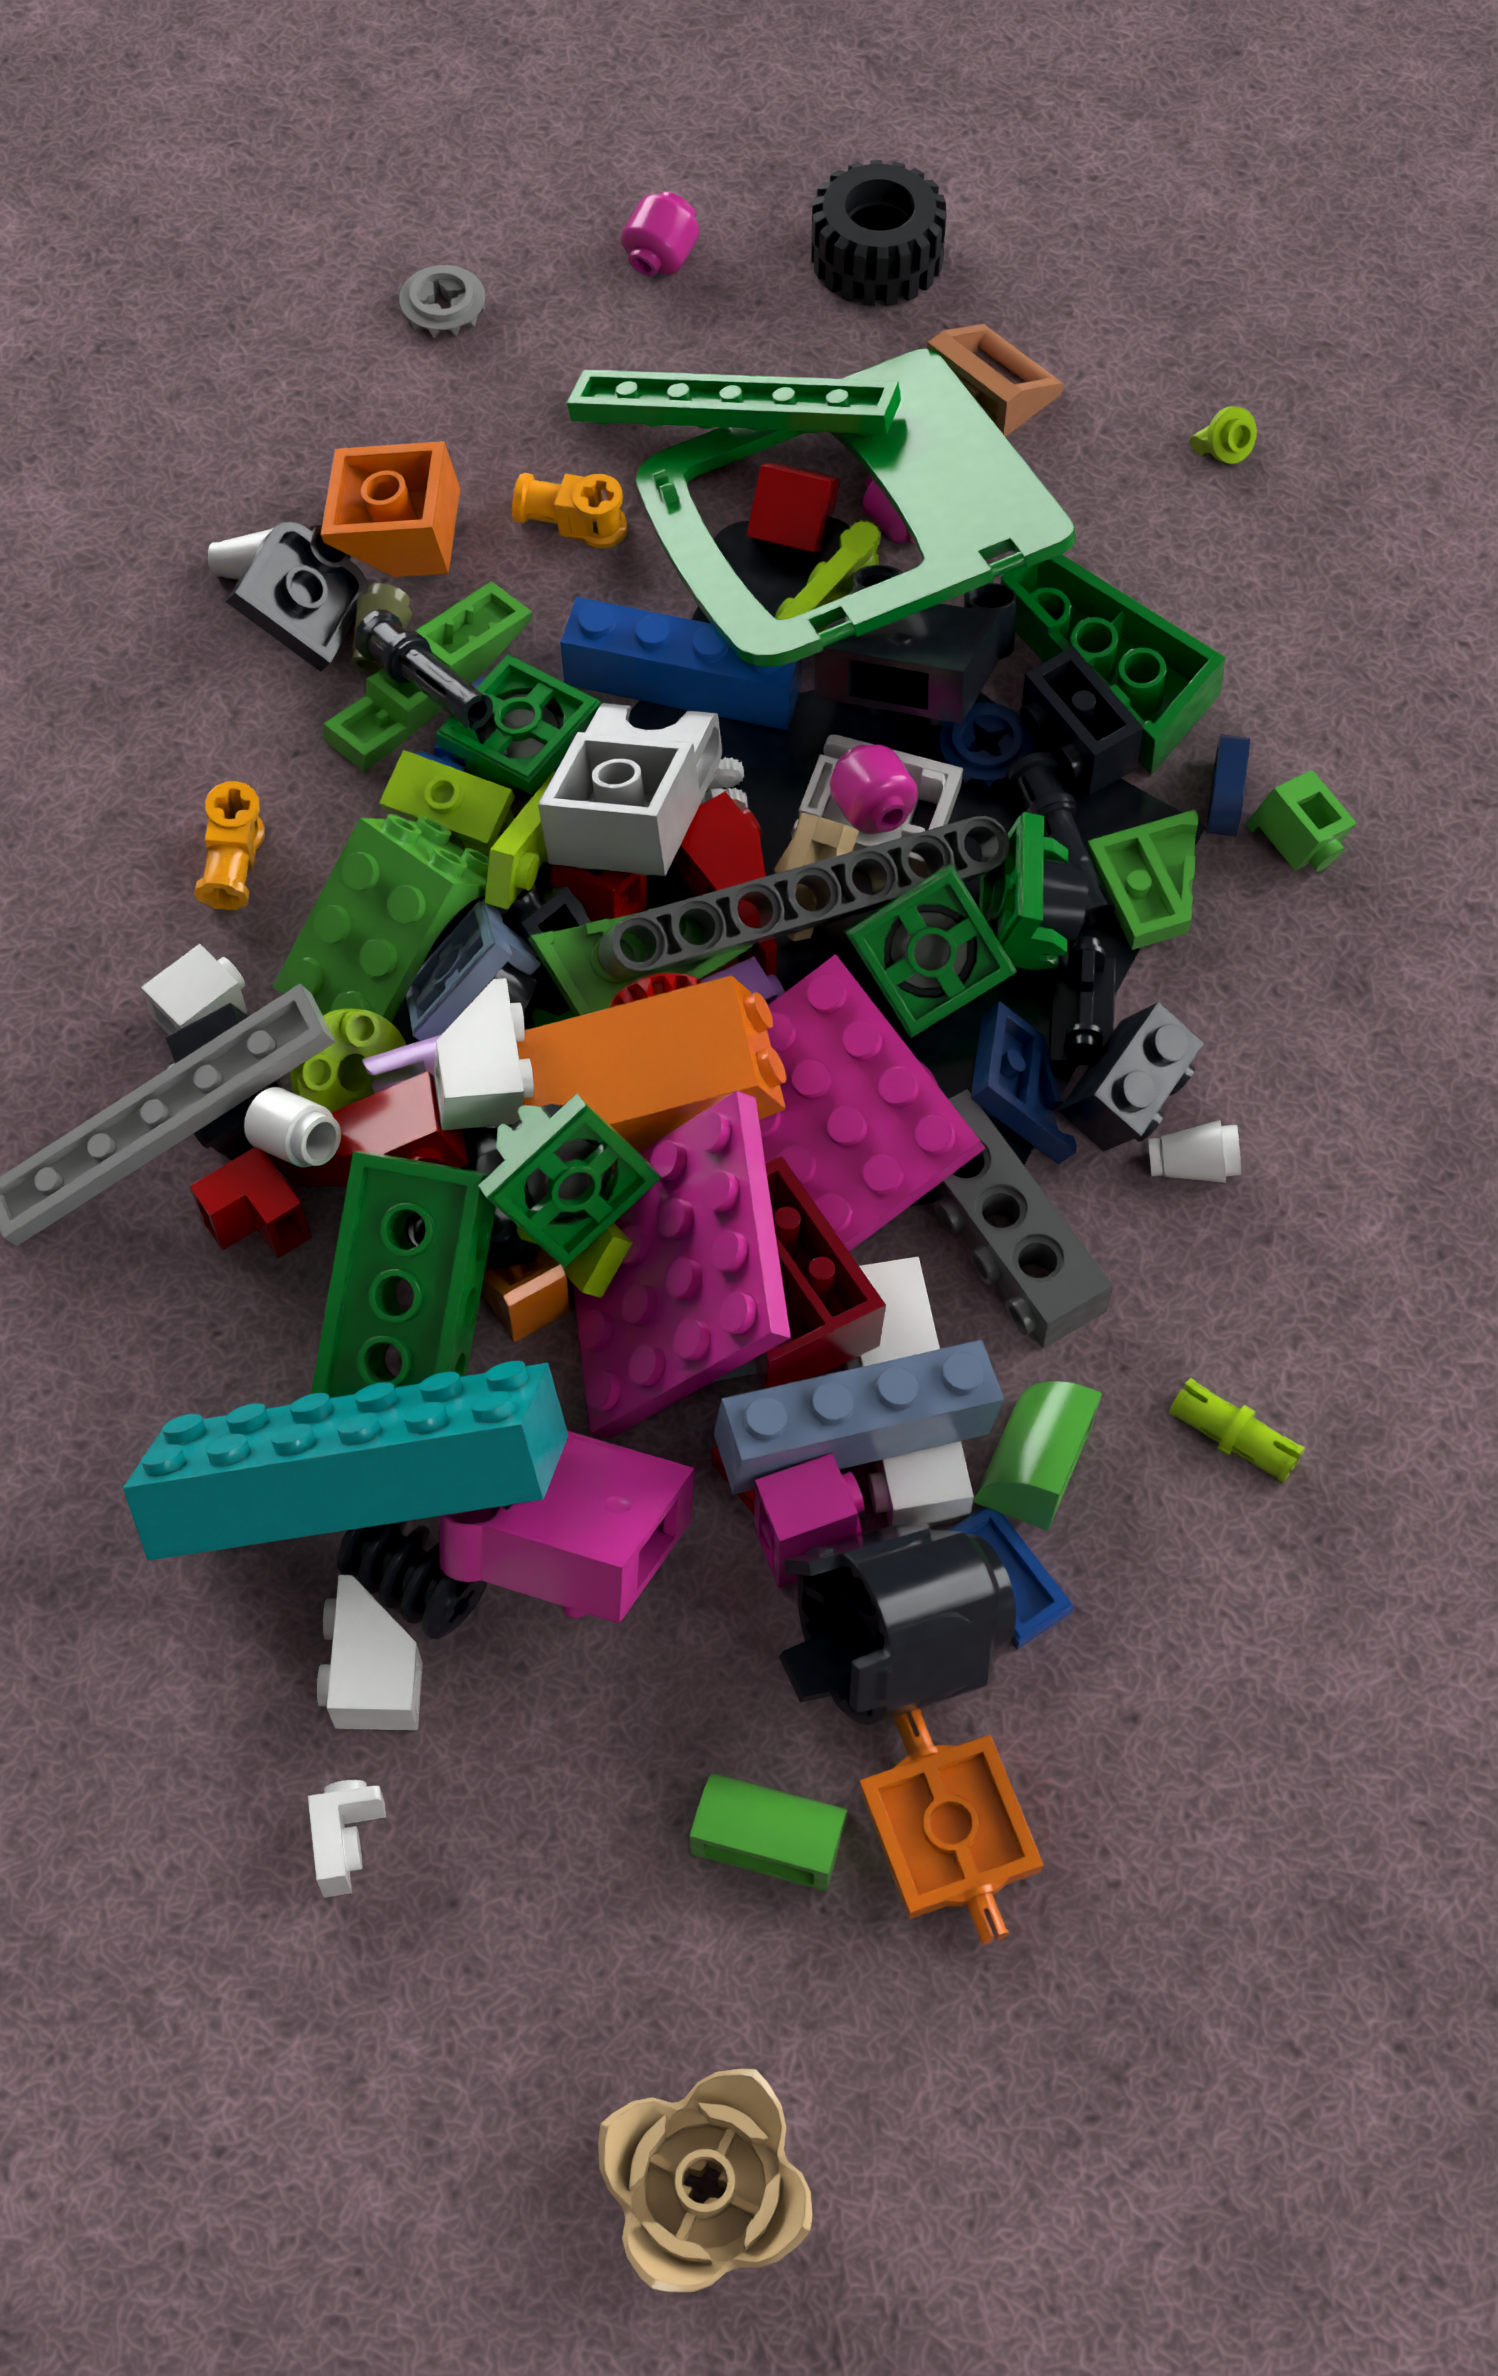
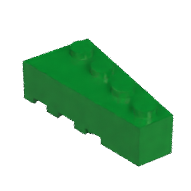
(1143, 658)

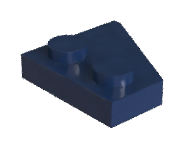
(1017, 1081)

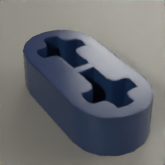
(1228, 785)

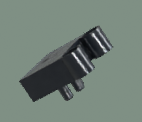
(924, 662)

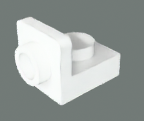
(334, 1846)

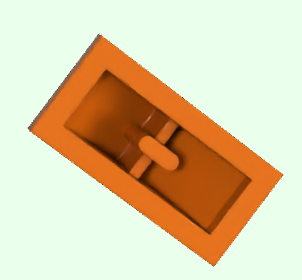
(527, 1294)

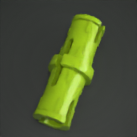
(1236, 1430)

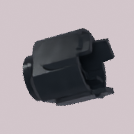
(898, 1620)

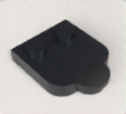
(300, 592)

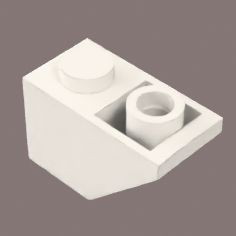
(479, 1063)
(372, 1666)

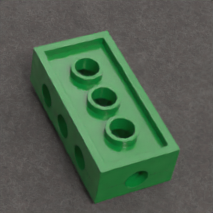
(378, 1254)

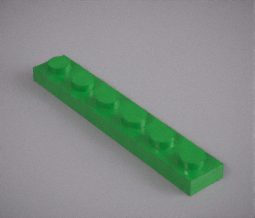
(735, 401)

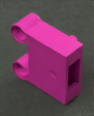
(589, 1540)

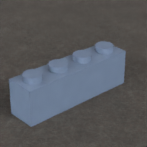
(860, 1413)

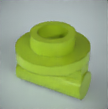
(1228, 436)

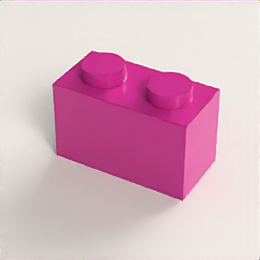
(805, 1509)

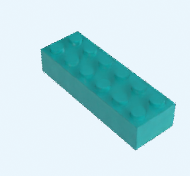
(348, 1461)

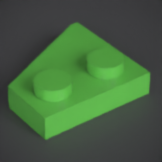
(1149, 877)

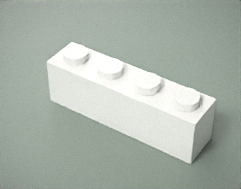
(932, 1482)

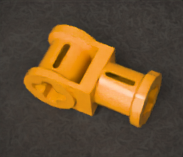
(573, 507)
(231, 843)

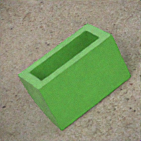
(1039, 1452)
(767, 1831)

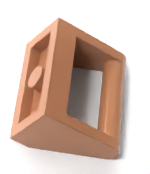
(1002, 400)

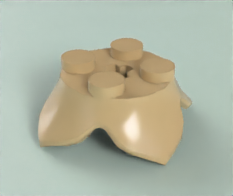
(722, 2124)

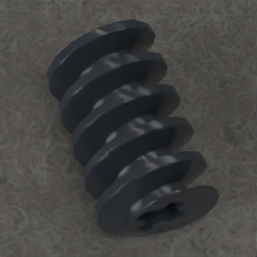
(408, 1576)

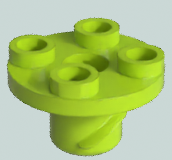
(338, 1073)

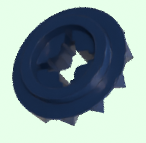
(991, 725)

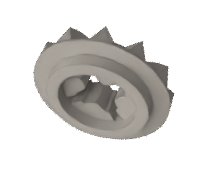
(454, 284)

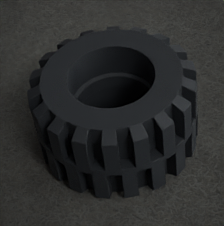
(878, 232)

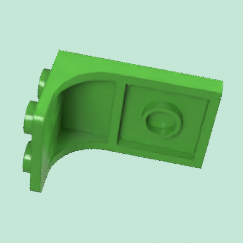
(382, 914)

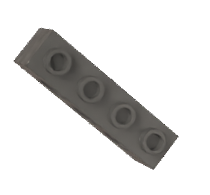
(1040, 1236)

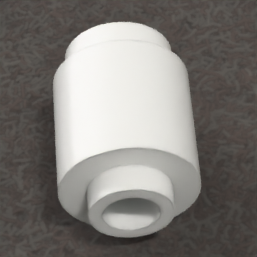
(292, 1128)

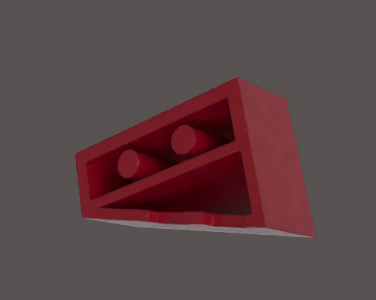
(827, 1295)

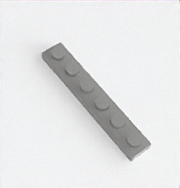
(161, 1113)

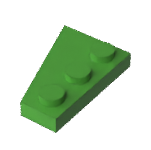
(575, 966)

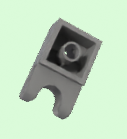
(628, 792)

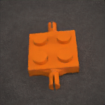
(950, 1827)

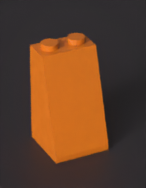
(659, 1059)

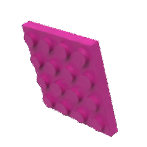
(860, 1109)
(698, 1279)

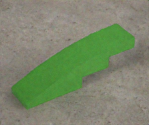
(464, 639)

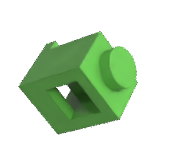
(1304, 822)

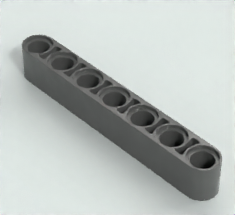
(776, 900)

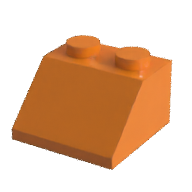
(393, 507)

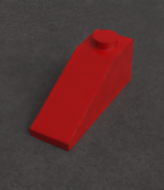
(722, 852)
(392, 1122)

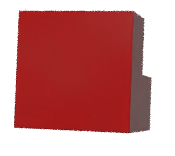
(792, 506)
(248, 1198)

